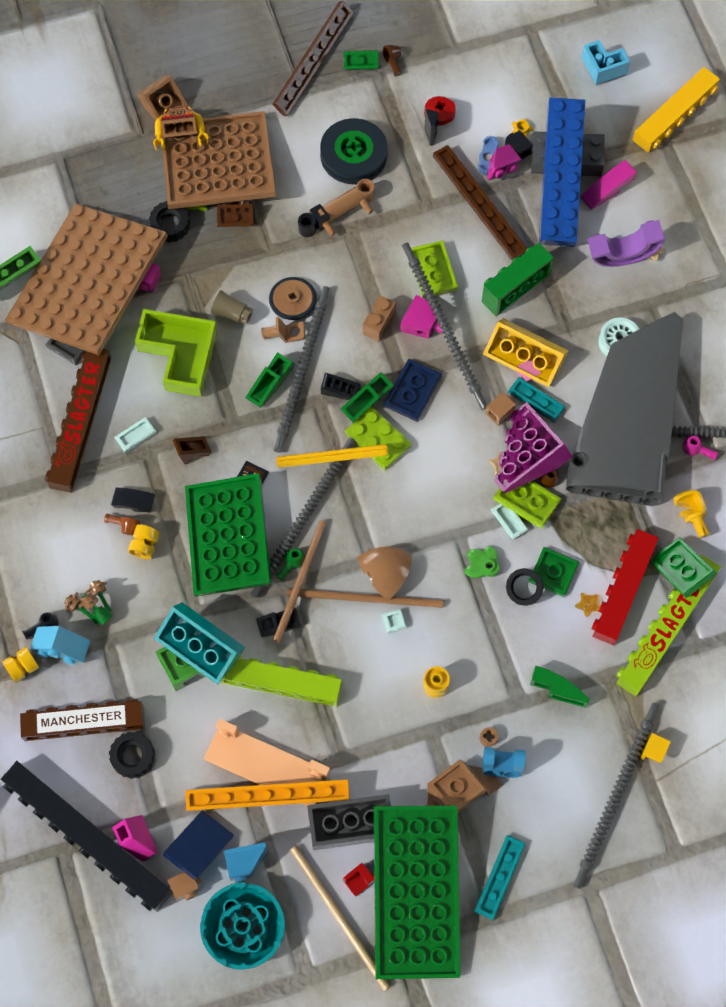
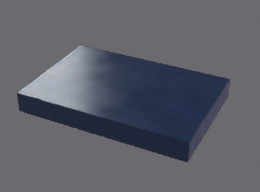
(412, 390)
(198, 845)

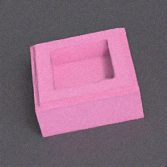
(528, 367)

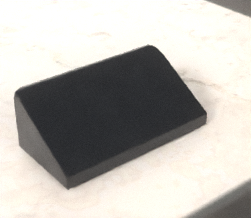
(431, 125)

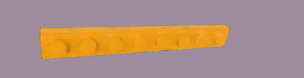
(267, 795)

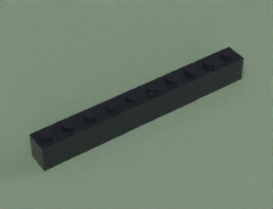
(87, 836)

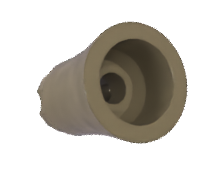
(231, 308)

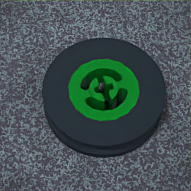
(353, 135)

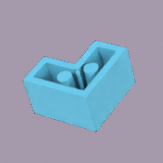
(604, 65)
(61, 643)

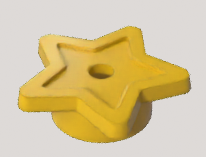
(522, 124)

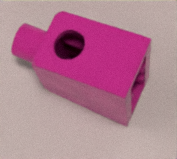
(419, 319)

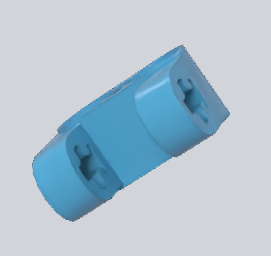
(503, 763)

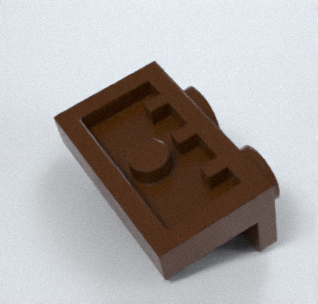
(235, 215)

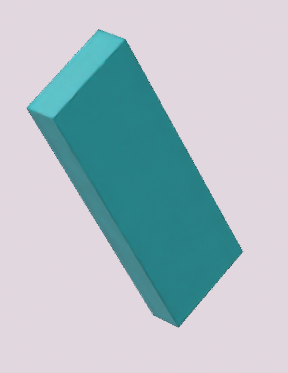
(536, 399)

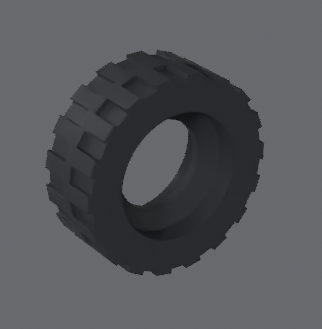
(173, 234)
(143, 765)

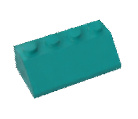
(199, 642)

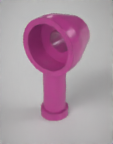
(693, 450)

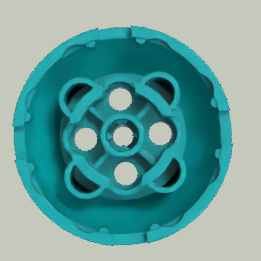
(229, 904)

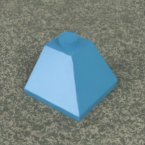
(244, 861)

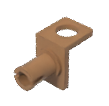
(283, 331)

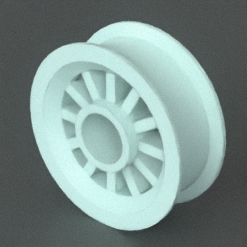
(609, 334)

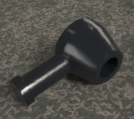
(53, 622)

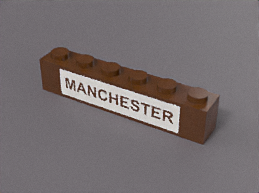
(82, 720)

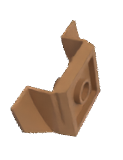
(460, 786)

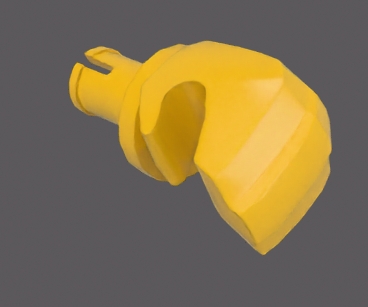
(696, 507)

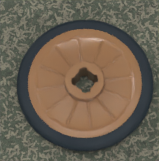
(288, 288)

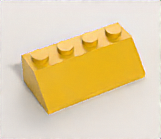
(515, 345)

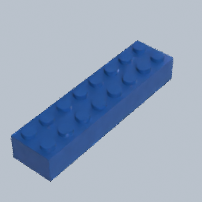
(562, 172)

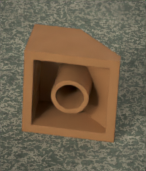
(160, 96)

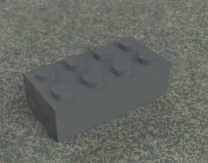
(592, 154)
(344, 821)

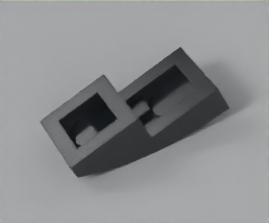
(133, 499)
(269, 623)

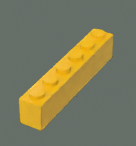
(676, 109)

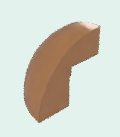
(386, 568)

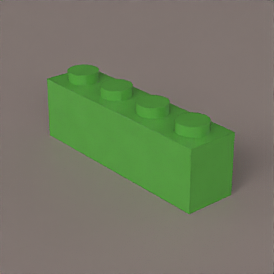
(18, 266)

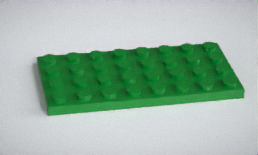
(416, 892)

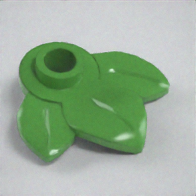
(480, 561)

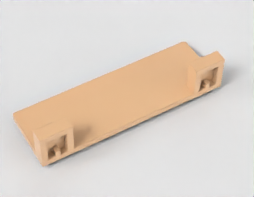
(259, 760)

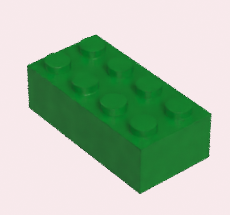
(517, 279)

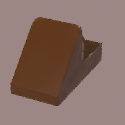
(191, 447)

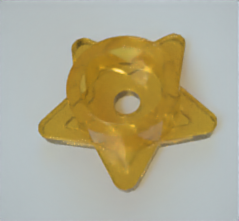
(592, 600)

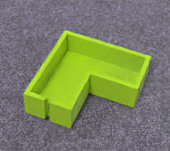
(185, 342)

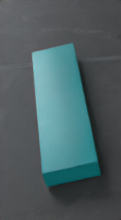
(499, 877)

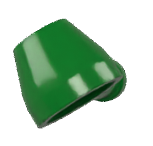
(291, 563)

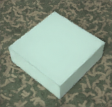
(394, 621)

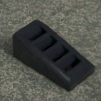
(325, 390)

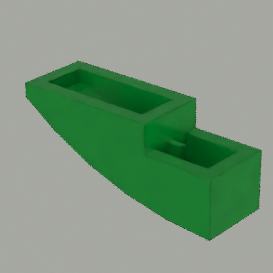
(270, 380)
(367, 397)
(558, 687)

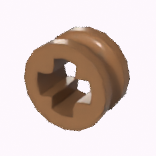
(493, 732)

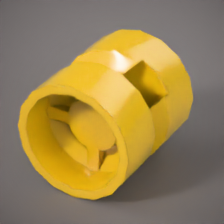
(143, 543)
(20, 664)
(436, 682)

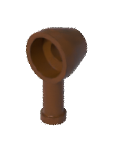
(390, 54)
(550, 482)

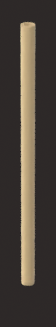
(337, 914)

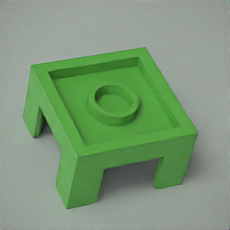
(176, 668)

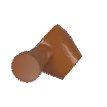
(127, 524)

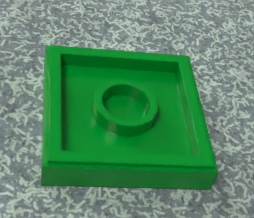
(555, 571)

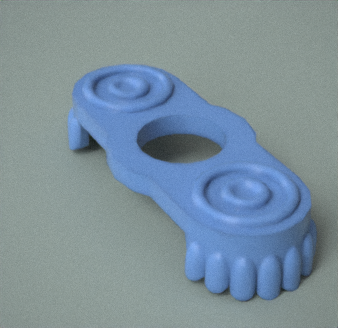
(489, 146)

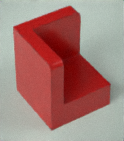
(358, 879)

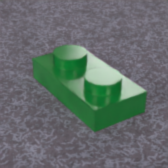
(360, 59)

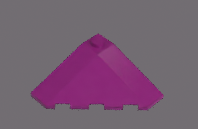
(530, 450)

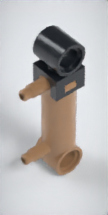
(321, 216)

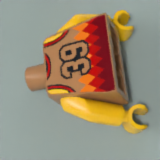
(179, 122)

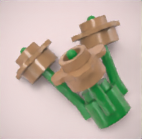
(89, 600)

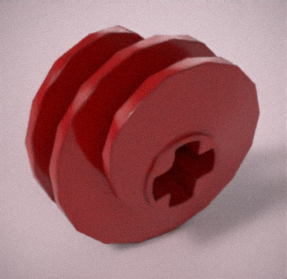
(445, 108)

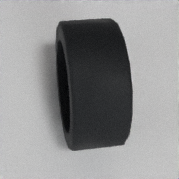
(539, 587)

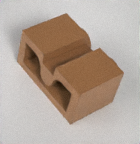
(377, 323)

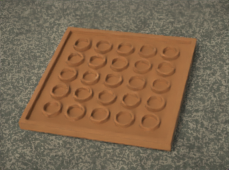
(228, 169)

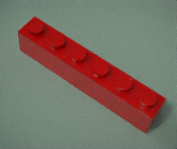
(625, 586)

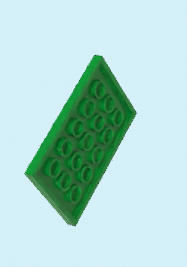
(227, 535)

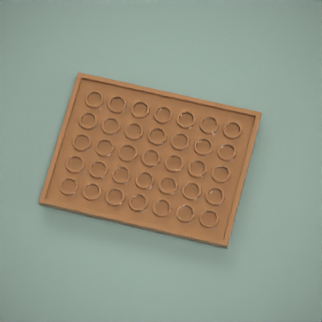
(86, 278)

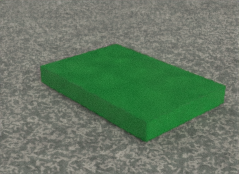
(683, 567)

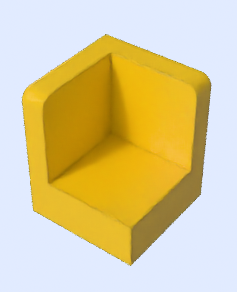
(655, 748)

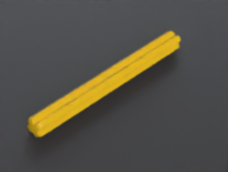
(332, 455)

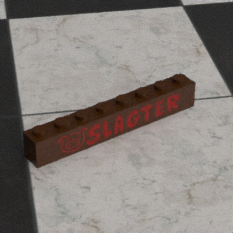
(78, 421)

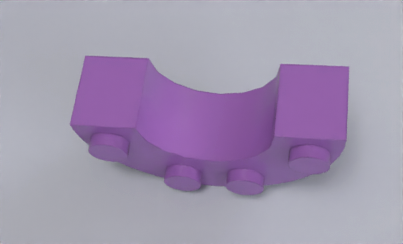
(627, 250)

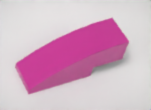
(609, 185)

